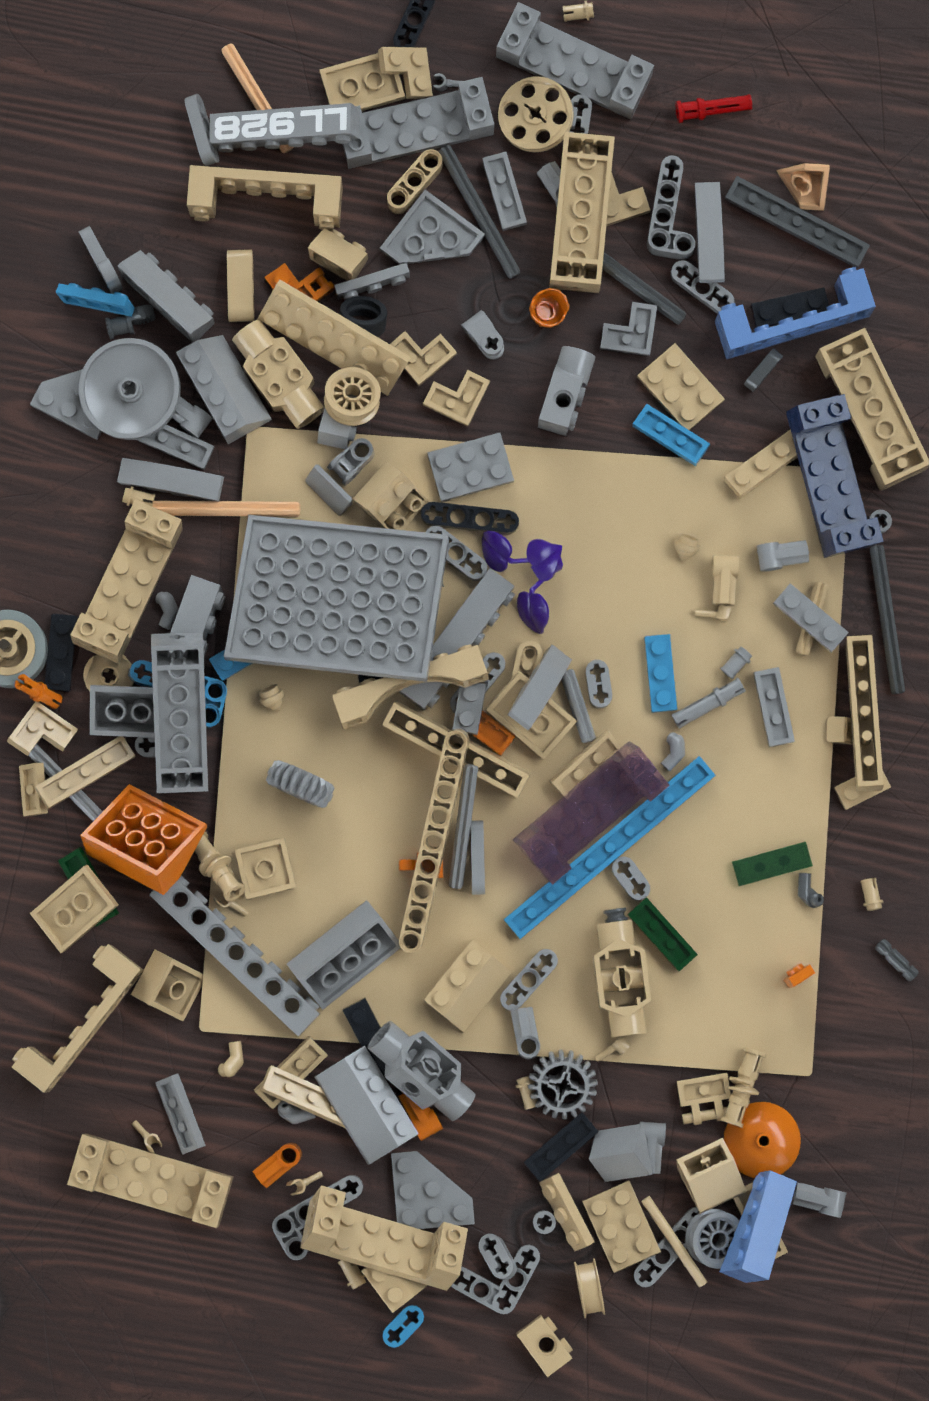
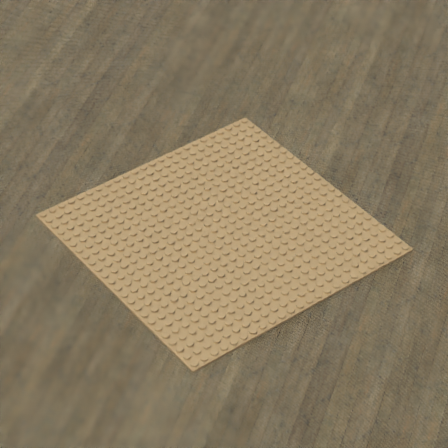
(614, 589)

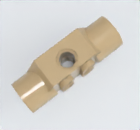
(278, 374)
(621, 978)

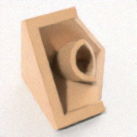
(807, 184)

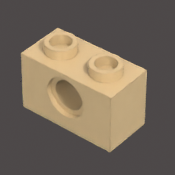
(547, 1360)

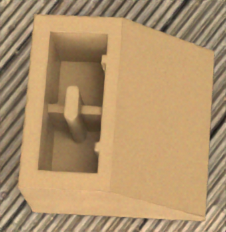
(390, 498)
(711, 1175)

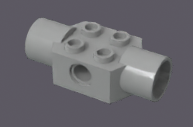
(422, 1070)

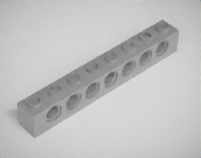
(297, 1021)

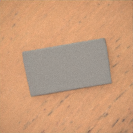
(329, 490)

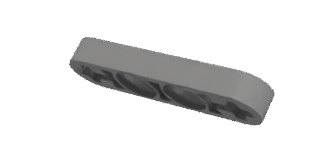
(663, 1244)

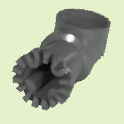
(125, 324)

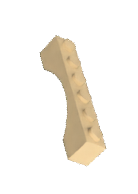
(359, 703)

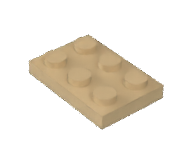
(361, 83)
(680, 387)
(548, 727)
(74, 909)
(621, 1226)

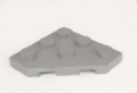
(431, 233)
(61, 401)
(426, 1194)

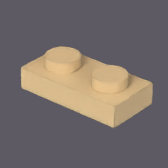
(31, 776)
(849, 797)

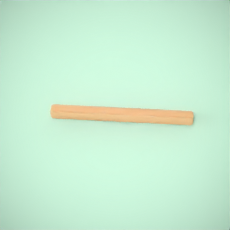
(229, 508)

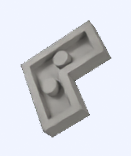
(636, 337)

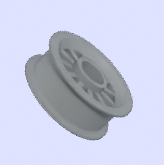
(693, 1237)

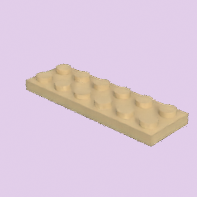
(332, 335)

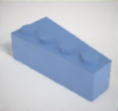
(759, 1228)

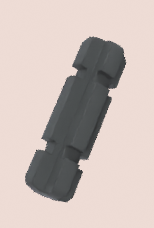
(896, 960)

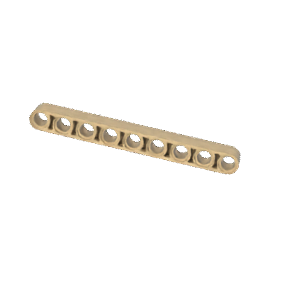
(433, 853)

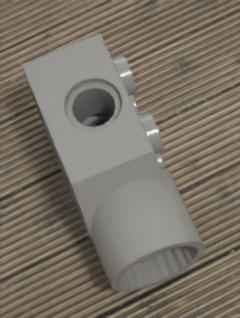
(566, 385)

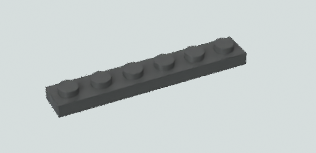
(797, 222)

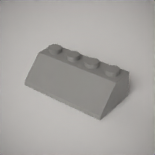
(166, 296)
(223, 387)
(121, 711)
(344, 955)
(366, 1105)

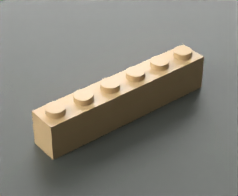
(864, 713)
(431, 736)

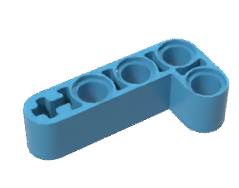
(213, 704)

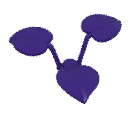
(545, 562)

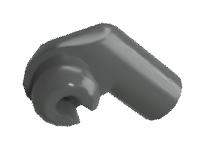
(806, 893)

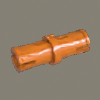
(38, 691)

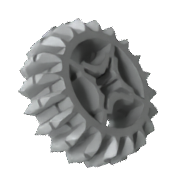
(300, 784)
(573, 1088)

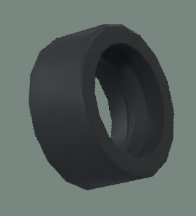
(366, 307)

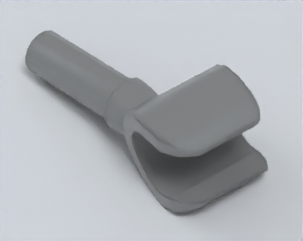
(446, 83)

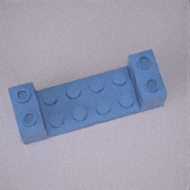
(854, 304)

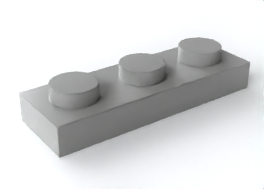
(504, 191)
(372, 282)
(180, 446)
(810, 618)
(773, 707)
(180, 1113)

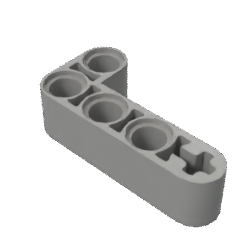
(668, 206)
(298, 1222)

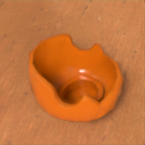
(549, 307)

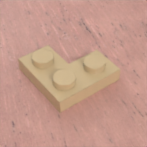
(411, 64)
(625, 205)
(425, 361)
(461, 404)
(41, 723)

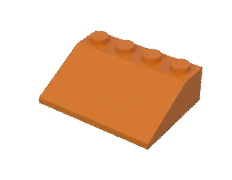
(144, 838)

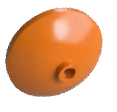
(782, 1135)

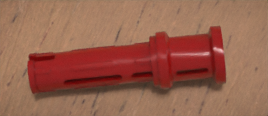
(701, 108)

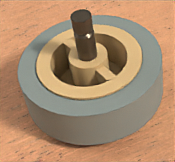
(21, 647)

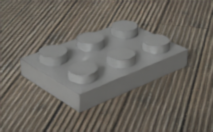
(470, 467)

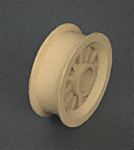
(350, 382)
(589, 1288)

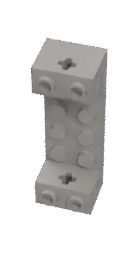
(573, 62)
(422, 125)
(179, 712)

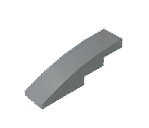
(709, 232)
(170, 479)
(539, 687)

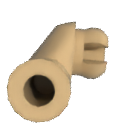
(234, 1062)

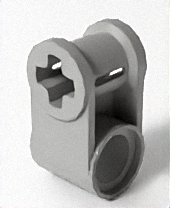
(481, 332)
(351, 461)

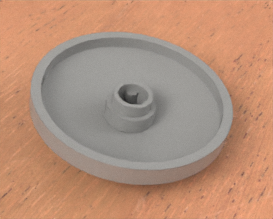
(129, 389)

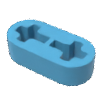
(407, 1330)

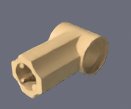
(725, 573)

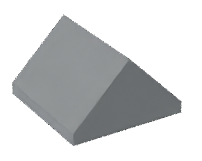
(621, 1153)

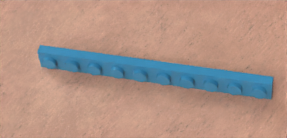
(609, 848)

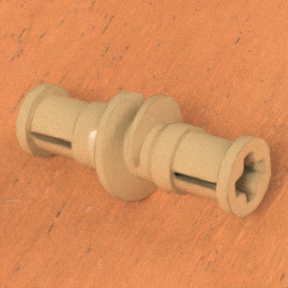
(217, 867)
(743, 1087)

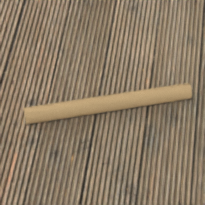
(674, 1241)

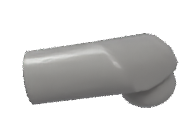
(169, 608)
(677, 751)
(293, 1114)

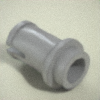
(736, 662)

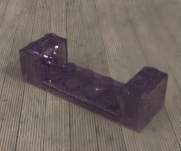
(589, 810)

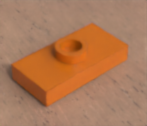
(494, 734)

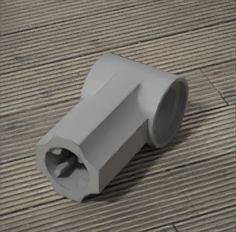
(550, 178)
(191, 418)
(775, 555)
(525, 1029)
(655, 1138)
(824, 1200)

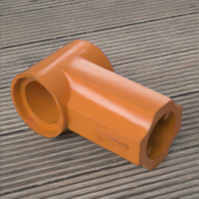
(423, 1120)
(276, 1165)

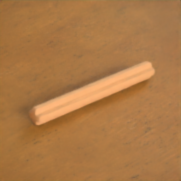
(248, 83)

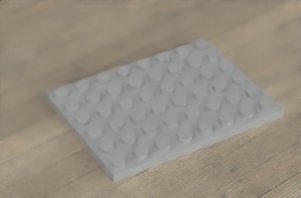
(337, 598)

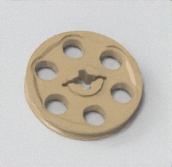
(536, 102)

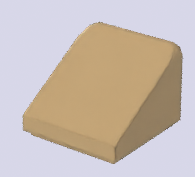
(839, 730)

